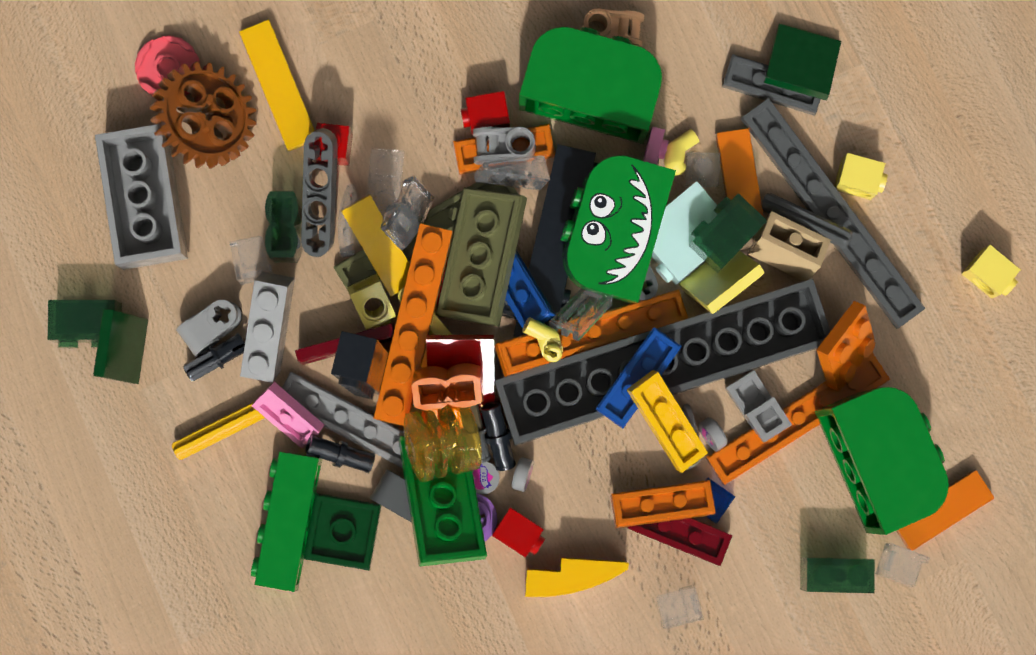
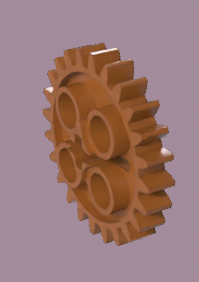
(204, 87)

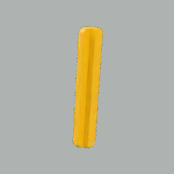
(216, 431)

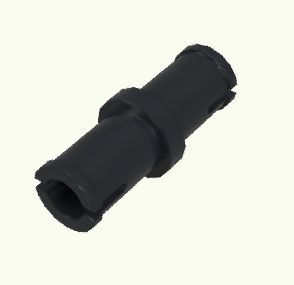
(498, 436)
(339, 454)

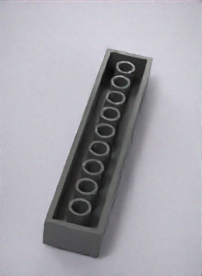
(712, 349)

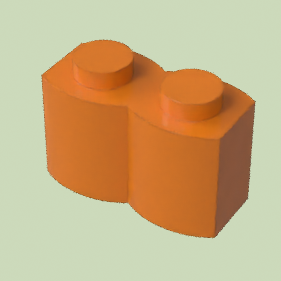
(457, 386)

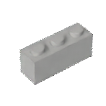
(267, 326)

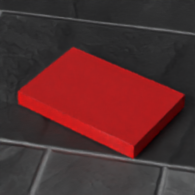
(458, 349)

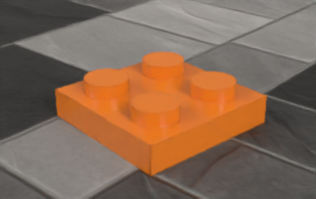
(846, 346)

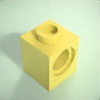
(860, 176)
(992, 272)
(365, 290)

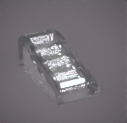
(517, 172)

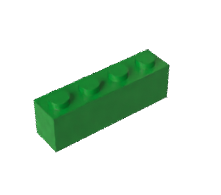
(287, 521)

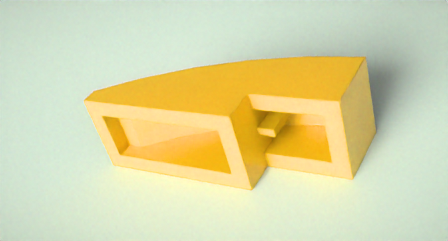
(573, 576)

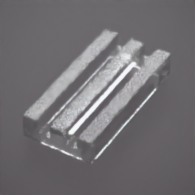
(586, 314)

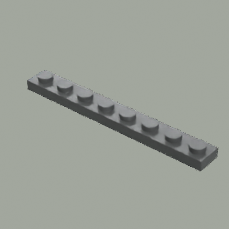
(823, 199)

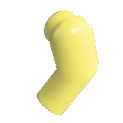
(676, 150)
(547, 339)

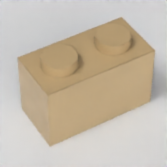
(789, 247)

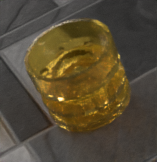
(442, 442)

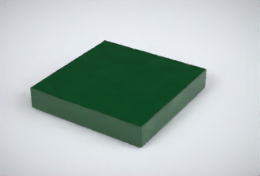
(802, 62)
(120, 347)
(342, 532)

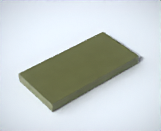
(481, 256)

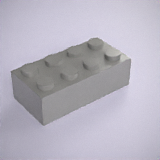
(141, 197)

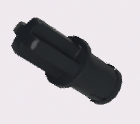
(215, 357)

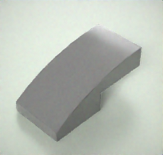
(758, 406)

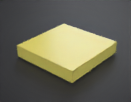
(716, 289)

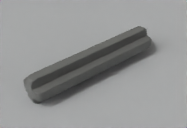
(836, 233)

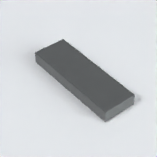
(748, 78)

